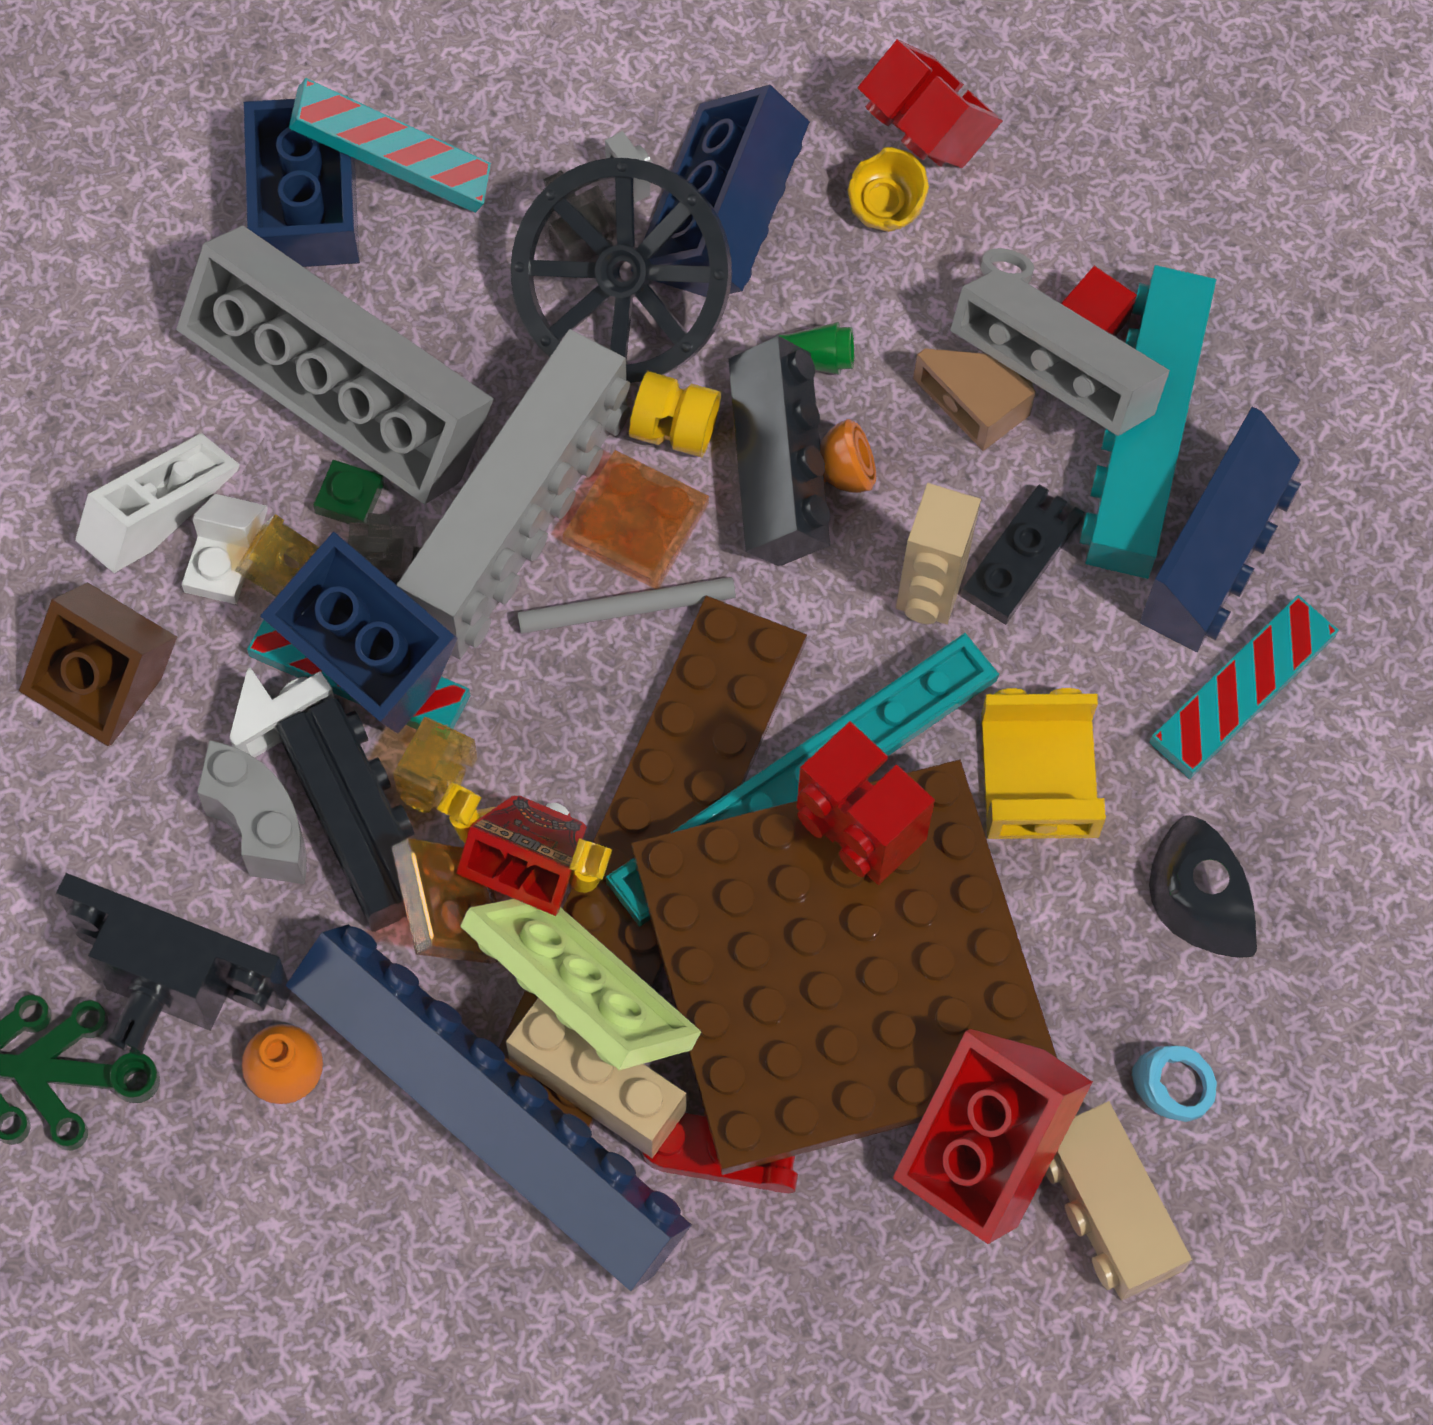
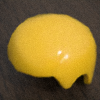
(888, 189)

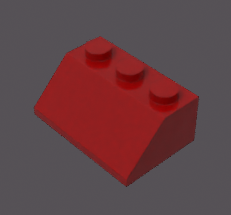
(991, 1132)

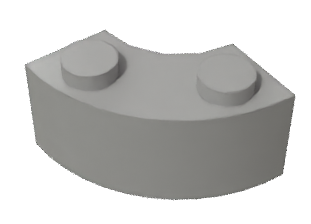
(258, 808)

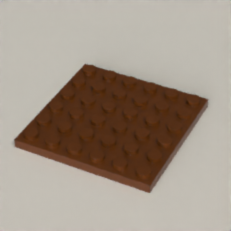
(820, 990)

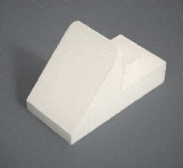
(224, 533)
(258, 715)

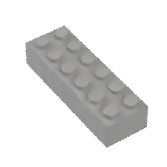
(333, 364)
(520, 489)

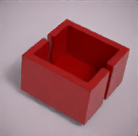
(924, 103)
(871, 823)

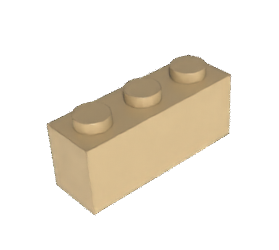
(937, 554)
(627, 1101)
(1116, 1205)

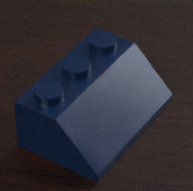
(363, 632)

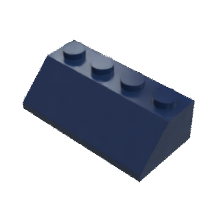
(740, 162)
(1222, 534)

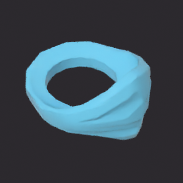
(1147, 1076)

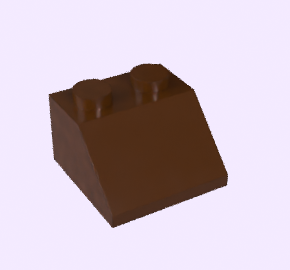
(96, 661)

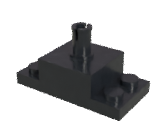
(166, 962)

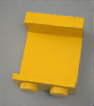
(1040, 765)

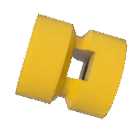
(674, 414)

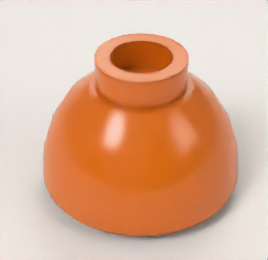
(848, 458)
(282, 1064)

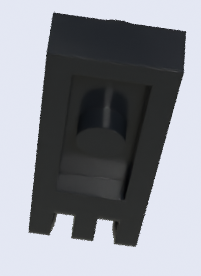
(1020, 556)

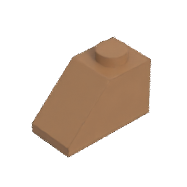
(975, 392)

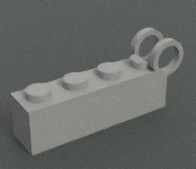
(1057, 346)

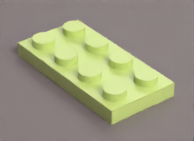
(581, 982)

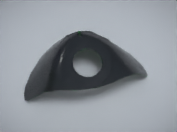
(1213, 922)

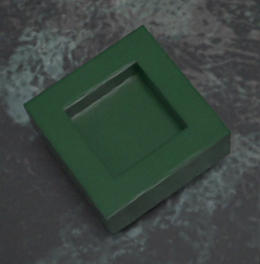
(348, 493)

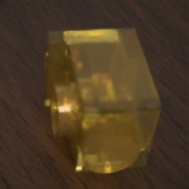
(264, 558)
(432, 763)

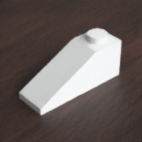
(151, 501)

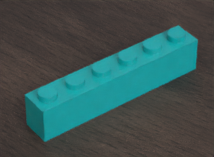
(1144, 458)

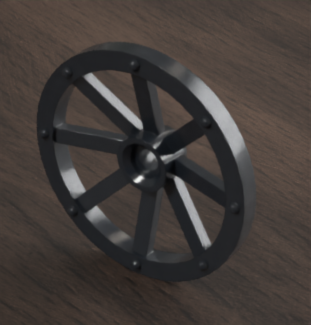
(612, 257)

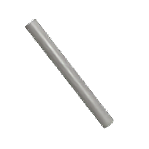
(625, 605)

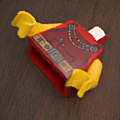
(524, 848)

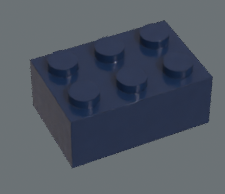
(298, 189)

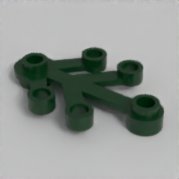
(38, 1067)

